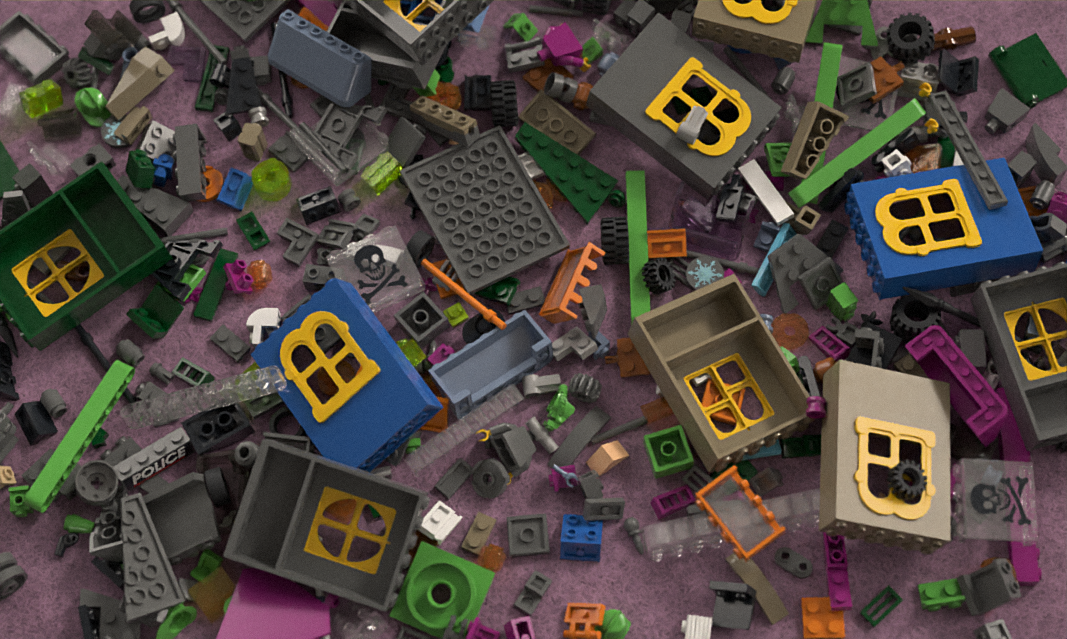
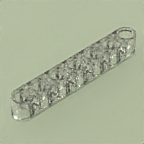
(465, 428)

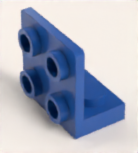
(580, 538)

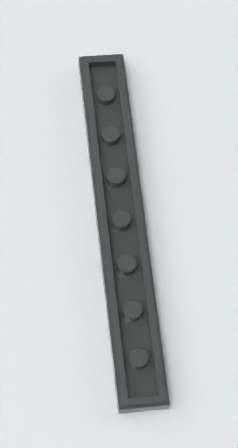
(968, 150)

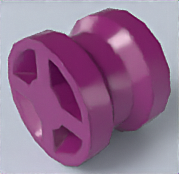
(816, 407)

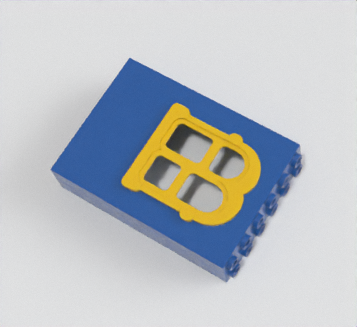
(994, 242)
(372, 410)

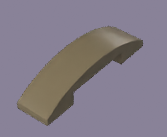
(766, 595)

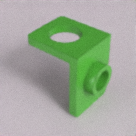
(522, 26)

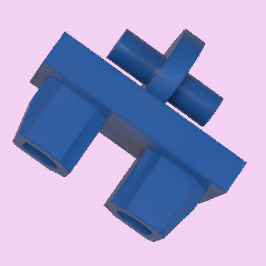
(163, 170)

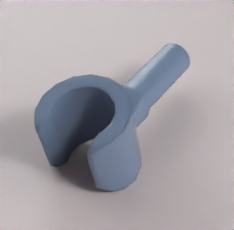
(567, 476)

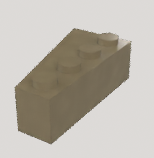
(812, 138)

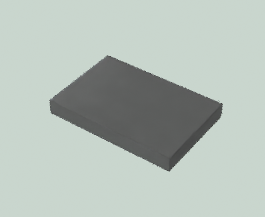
(325, 334)

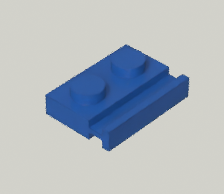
(235, 189)

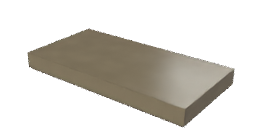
(557, 123)

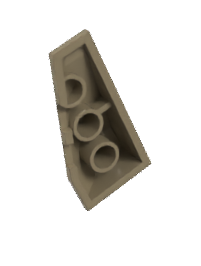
(141, 77)

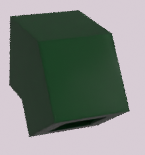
(100, 438)

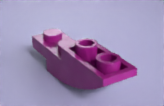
(836, 572)

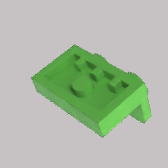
(939, 594)

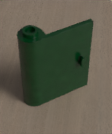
(1029, 70)

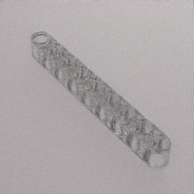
(203, 397)

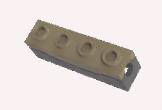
(444, 121)

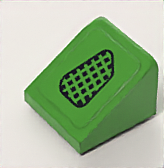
(592, 50)

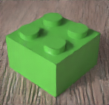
(668, 451)

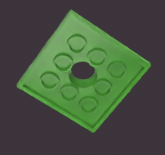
(432, 567)

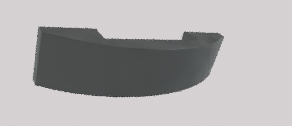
(579, 438)

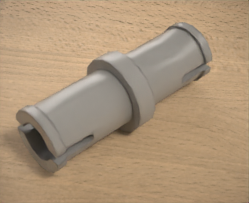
(541, 435)

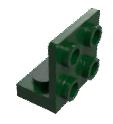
(156, 313)

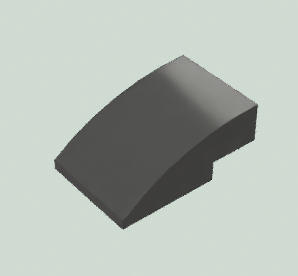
(1045, 153)

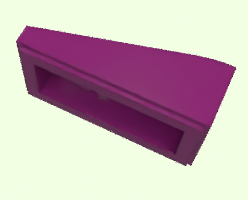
(840, 352)
(666, 511)

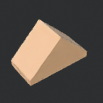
(607, 457)

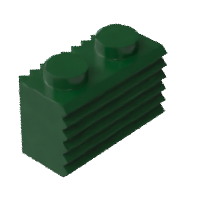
(140, 169)

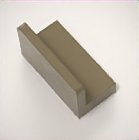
(133, 124)

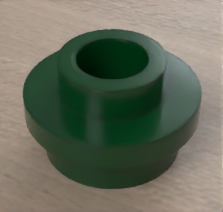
(617, 198)

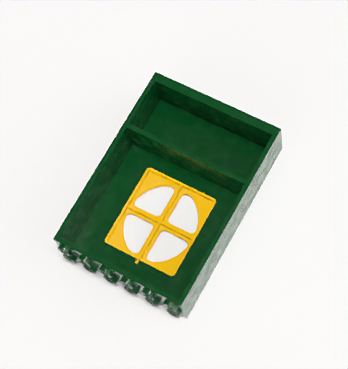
(106, 229)

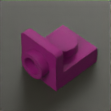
(440, 354)
(558, 481)

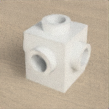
(896, 164)

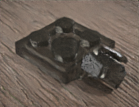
(966, 445)

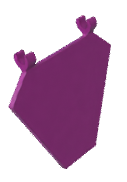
(275, 609)

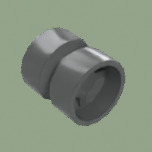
(560, 87)

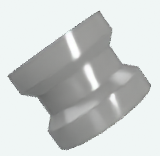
(258, 116)

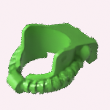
(558, 409)

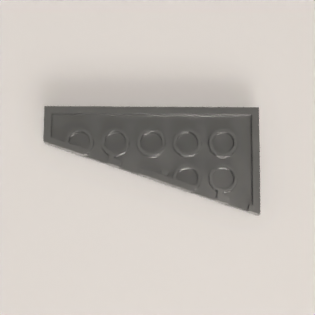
(147, 572)

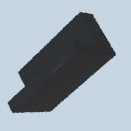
(35, 421)

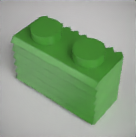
(842, 302)

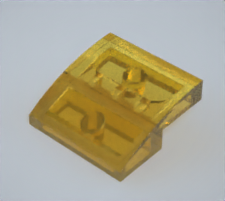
(212, 593)

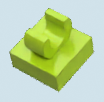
(456, 314)

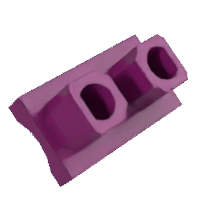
(238, 280)

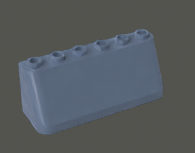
(320, 60)
(492, 364)

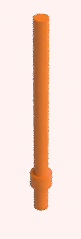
(488, 315)

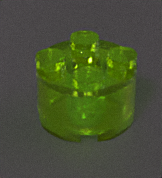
(267, 171)

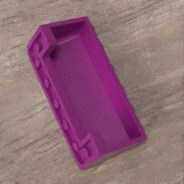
(969, 391)

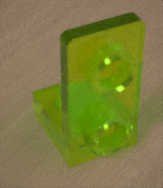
(411, 350)

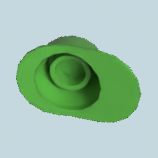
(92, 106)
(176, 620)
(614, 625)

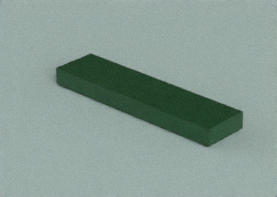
(205, 98)
(214, 286)

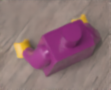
(562, 48)

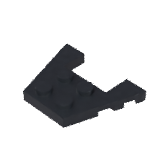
(183, 256)

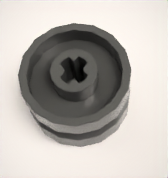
(11, 575)

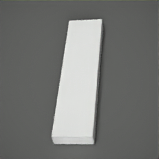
(766, 192)

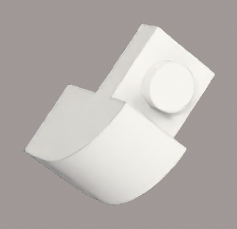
(173, 33)
(259, 321)

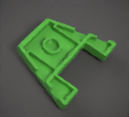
(843, 13)

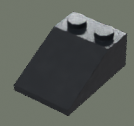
(217, 428)

